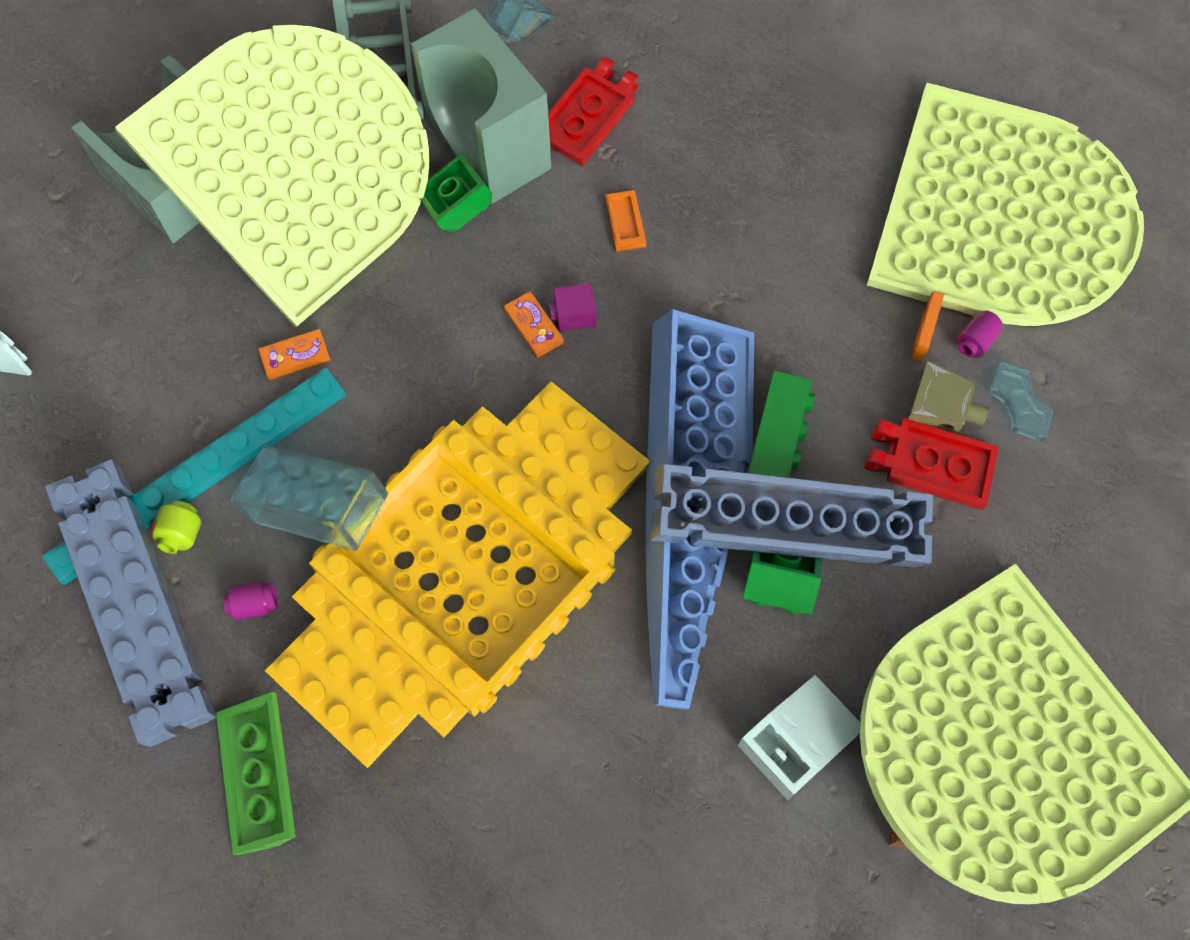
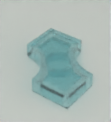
(1027, 412)

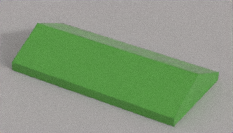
(255, 775)

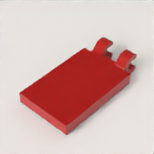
(590, 111)
(934, 461)

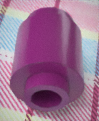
(979, 334)
(251, 600)

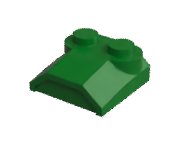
(456, 194)

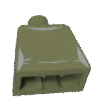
(945, 400)

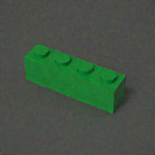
(782, 426)

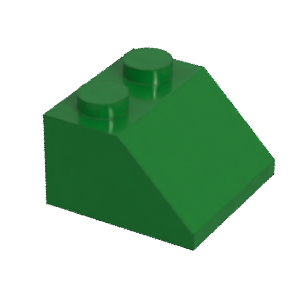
(783, 581)

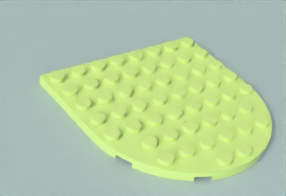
(290, 158)
(1007, 213)
(1012, 751)

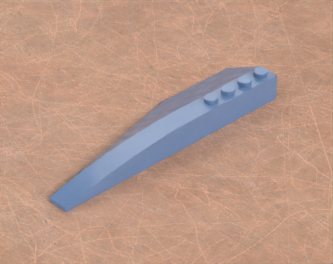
(702, 422)

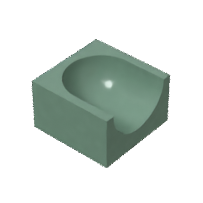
(483, 103)
(133, 177)

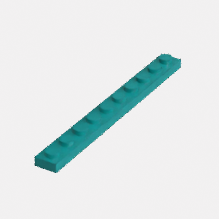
(223, 456)

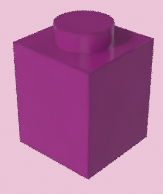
(574, 307)

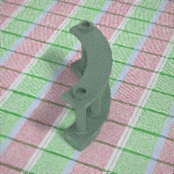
(347, 9)

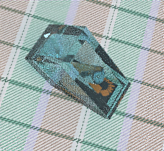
(519, 19)

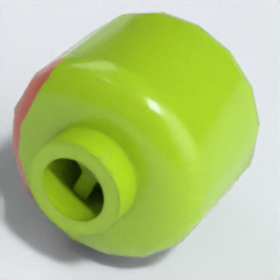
(175, 527)

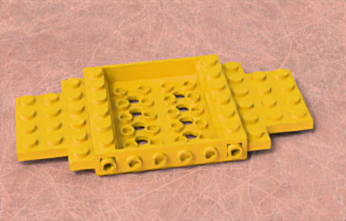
(389, 646)

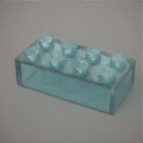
(310, 497)

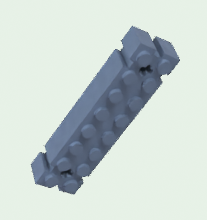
(791, 516)
(130, 603)

